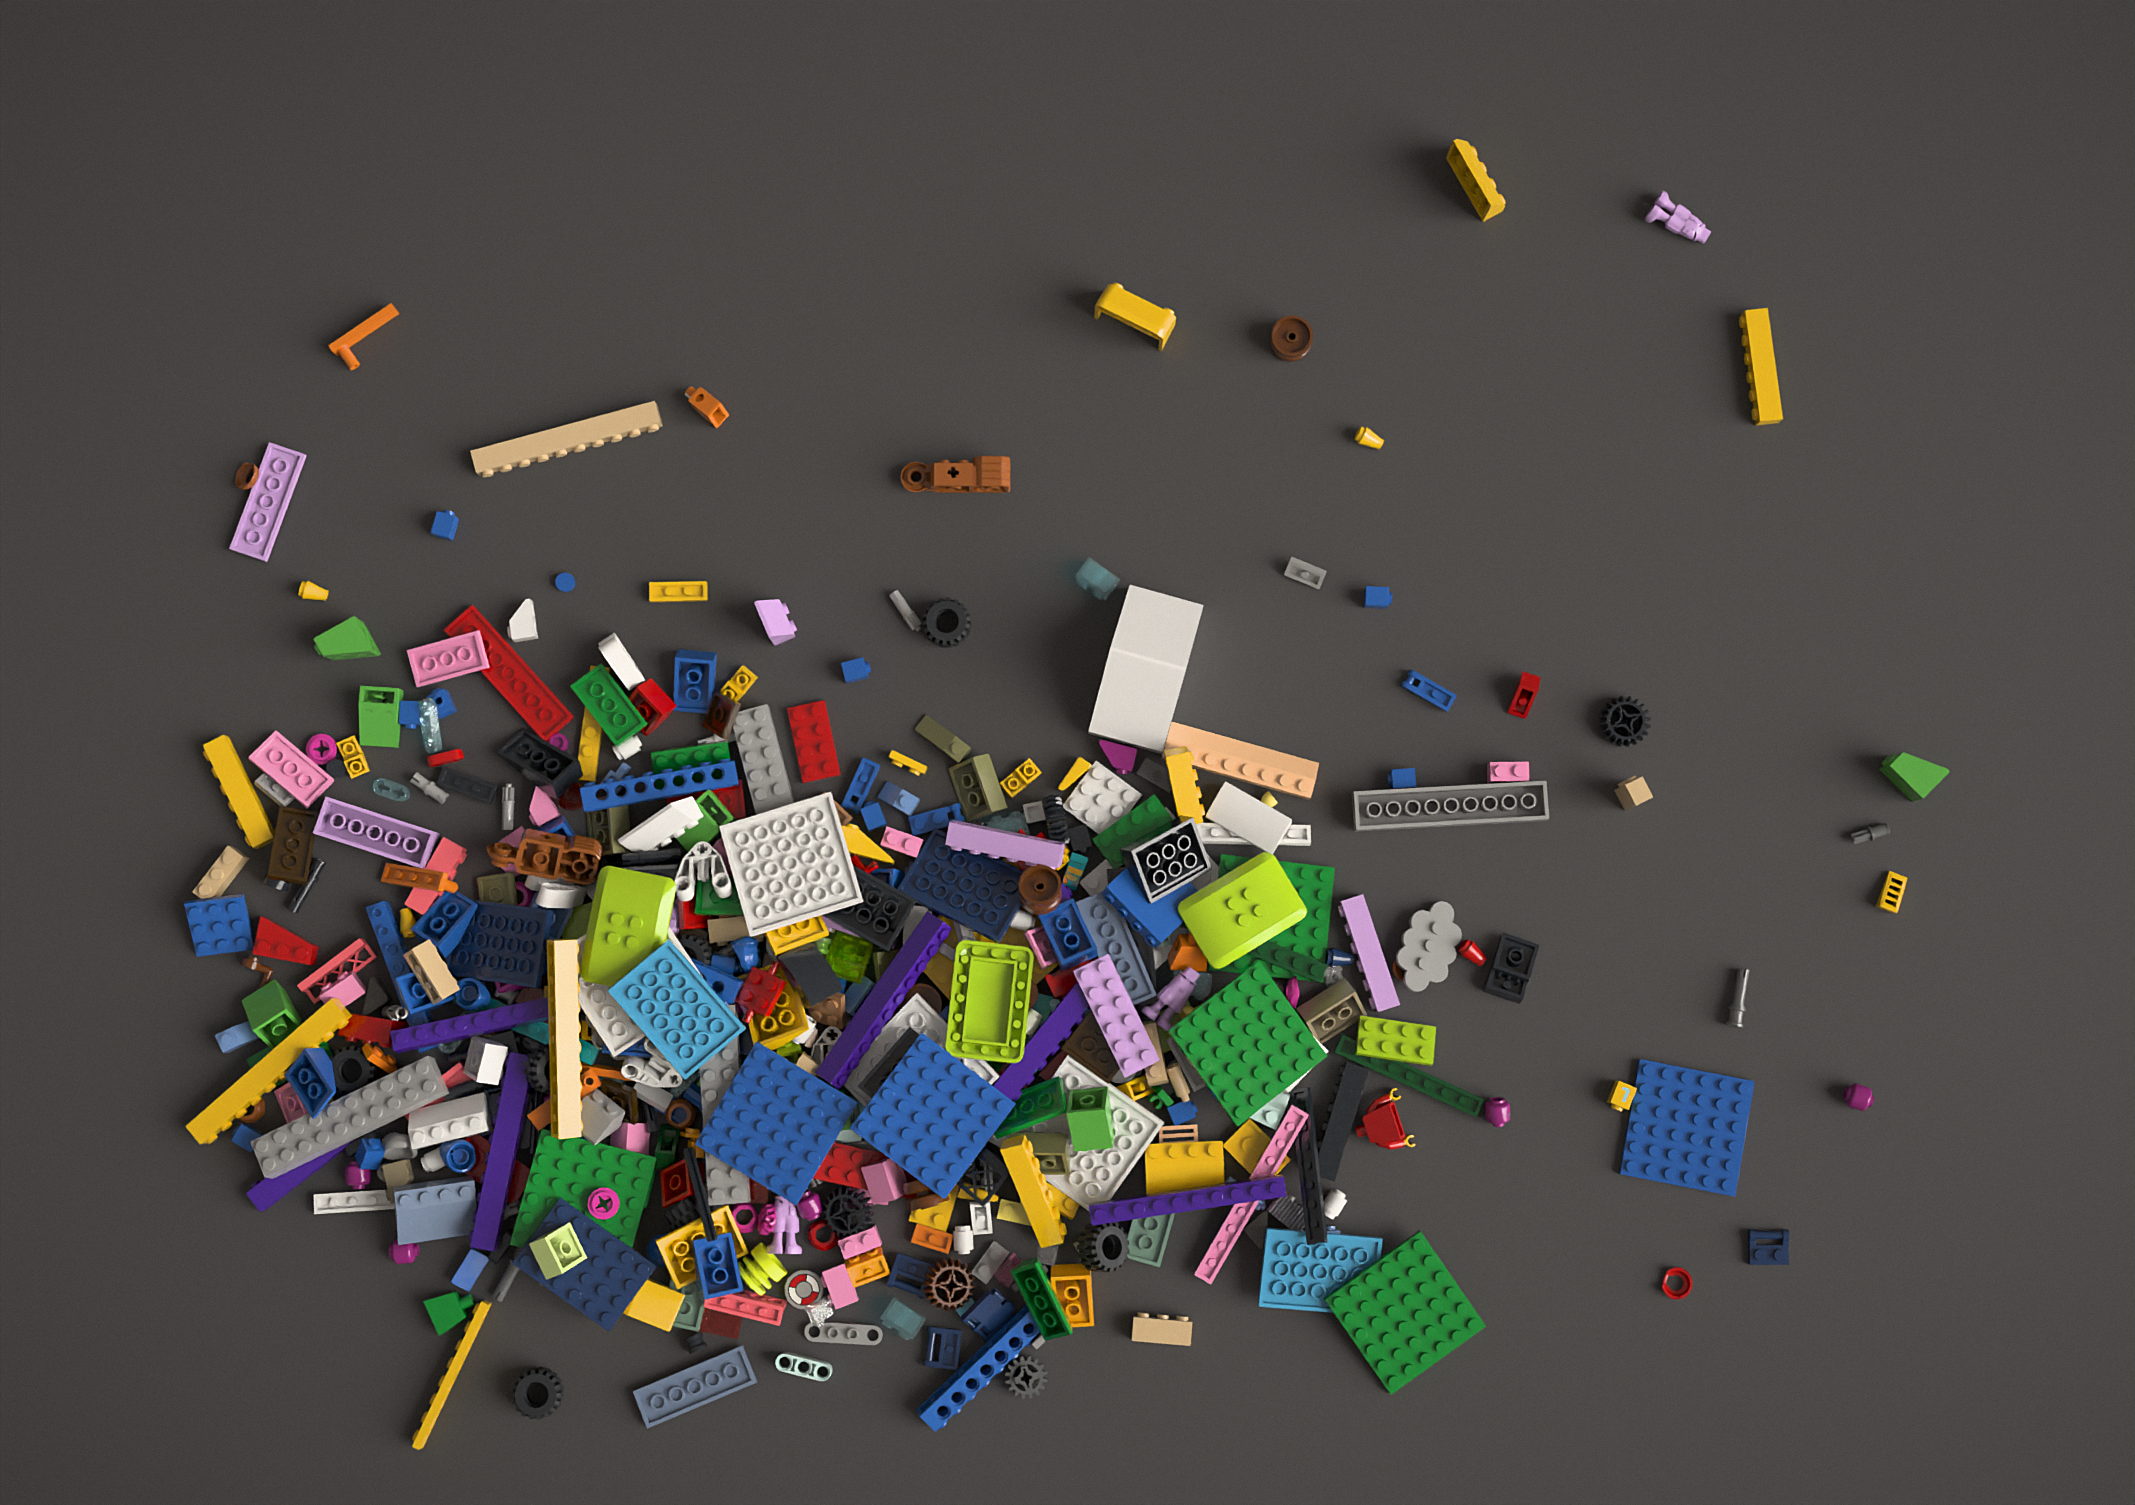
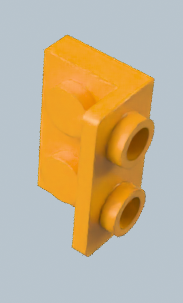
(694, 1134)
(867, 1266)

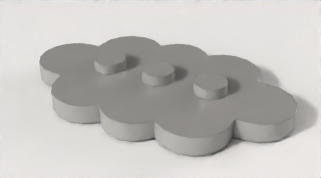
(1428, 946)

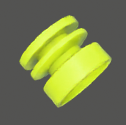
(761, 1269)

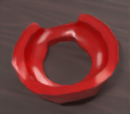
(815, 1243)
(1686, 1287)

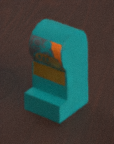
(1074, 871)

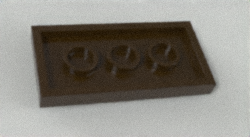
(292, 845)

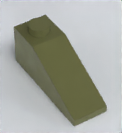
(943, 739)

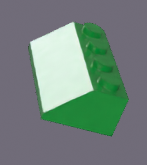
(1041, 1299)

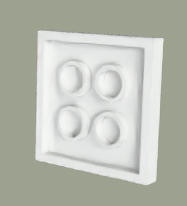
(1101, 798)

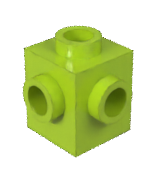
(790, 1051)

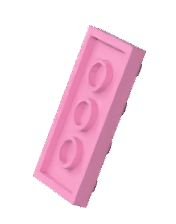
(448, 659)
(291, 769)

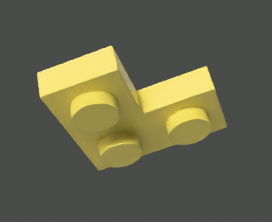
(1013, 1212)

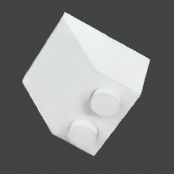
(485, 1060)

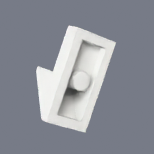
(981, 1218)

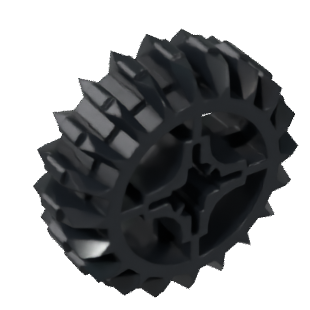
(1609, 728)
(1055, 818)
(849, 1220)

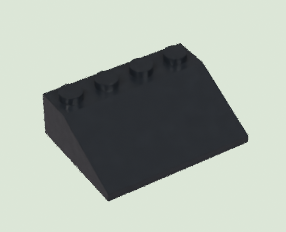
(1166, 858)
(879, 915)

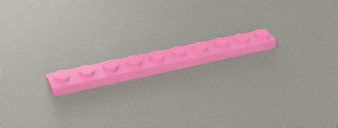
(1241, 1212)

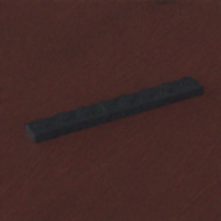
(1309, 1170)

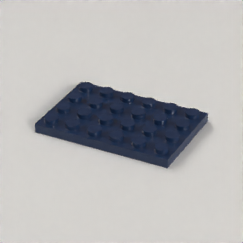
(965, 887)
(503, 945)
(600, 1283)

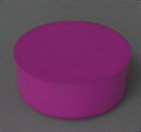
(559, 741)

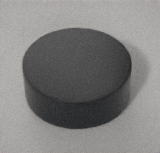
(335, 767)

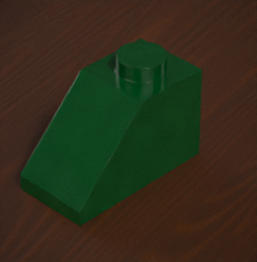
(667, 1146)

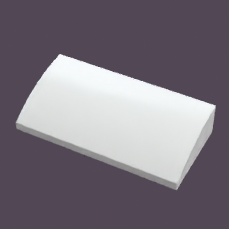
(1248, 818)

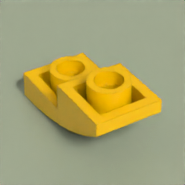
(739, 683)
(353, 756)
(1020, 778)

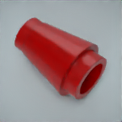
(1470, 951)

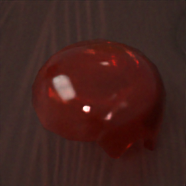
(571, 799)

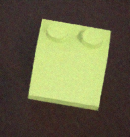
(558, 1251)

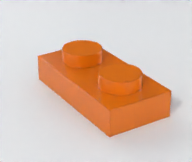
(376, 1056)
(932, 1238)

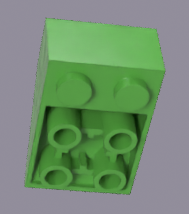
(379, 716)
(714, 815)

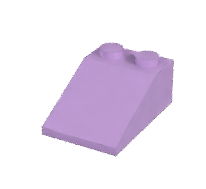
(775, 620)

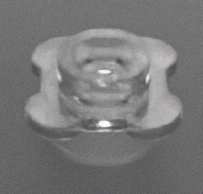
(1330, 971)

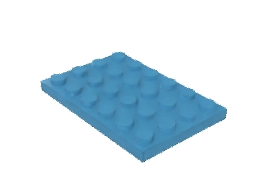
(676, 1009)
(1304, 1274)

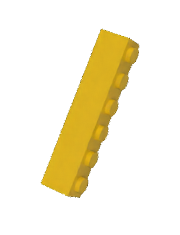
(1761, 366)
(240, 792)
(1033, 1190)

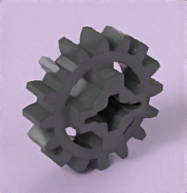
(1017, 1378)

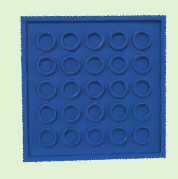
(932, 1115)
(776, 1123)
(1686, 1127)

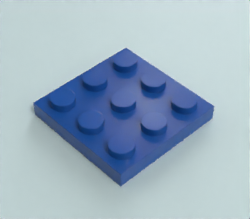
(220, 925)

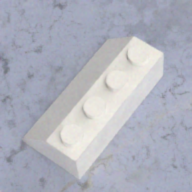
(663, 826)
(449, 1121)

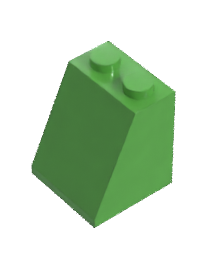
(347, 641)
(1912, 775)
(271, 1013)
(1090, 1119)

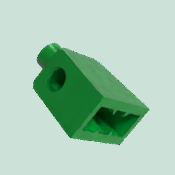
(448, 1310)

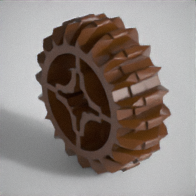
(964, 1287)

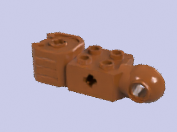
(984, 475)
(550, 856)

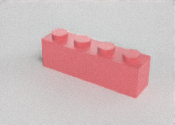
(444, 859)

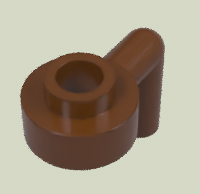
(252, 962)

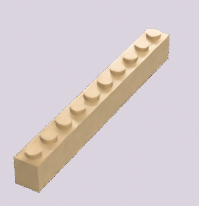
(566, 439)

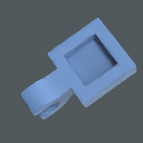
(621, 772)

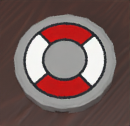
(803, 1288)

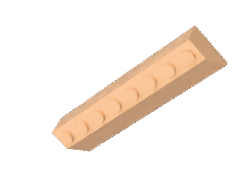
(1245, 761)

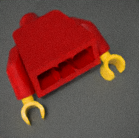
(1383, 1124)

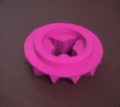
(315, 743)
(613, 1204)
(766, 1219)

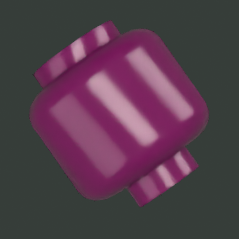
(1858, 1097)
(1497, 1111)
(357, 1176)
(810, 1206)
(403, 1253)

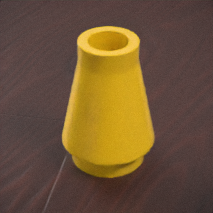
(1368, 438)
(311, 591)
(407, 921)

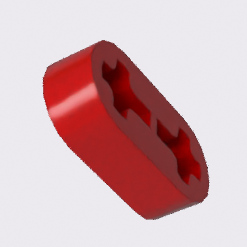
(445, 758)

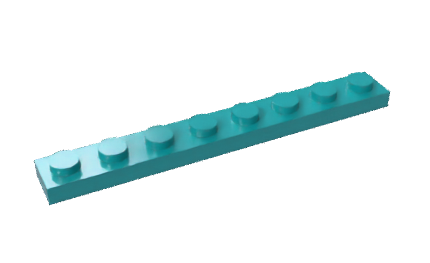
(540, 1032)

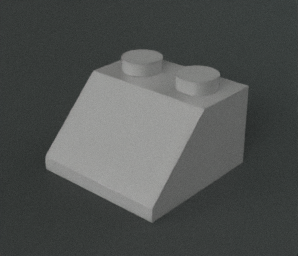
(599, 1116)

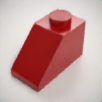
(1524, 694)

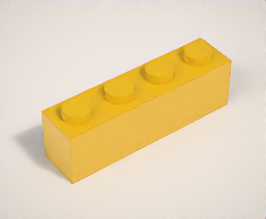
(1182, 783)

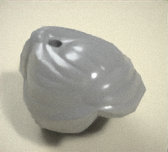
(398, 1146)

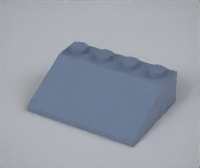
(434, 1209)

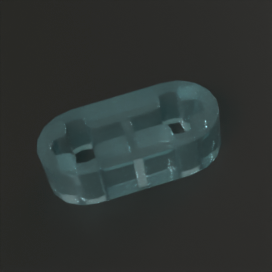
(389, 794)

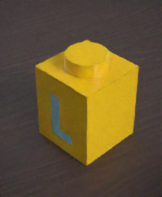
(1621, 1096)

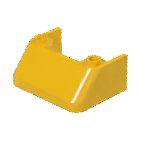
(1136, 313)

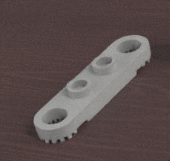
(844, 1333)

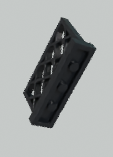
(668, 869)
(994, 1162)

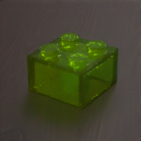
(849, 956)

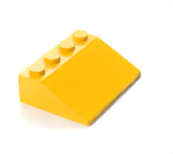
(1475, 180)
(785, 1021)
(1183, 1165)
(677, 1246)

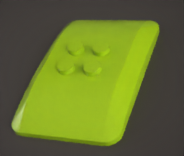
(1242, 910)
(625, 922)
(989, 1001)

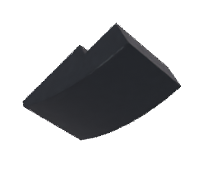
(1511, 968)
(809, 974)

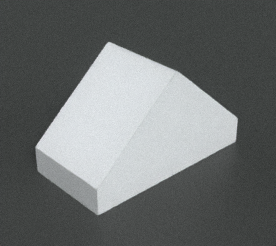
(1145, 669)

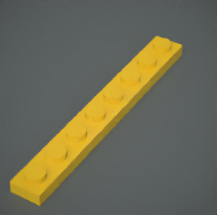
(446, 1382)

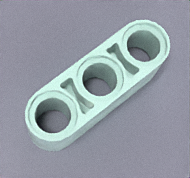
(794, 1368)

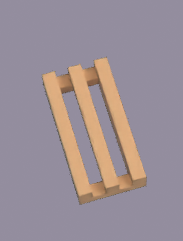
(1194, 1133)

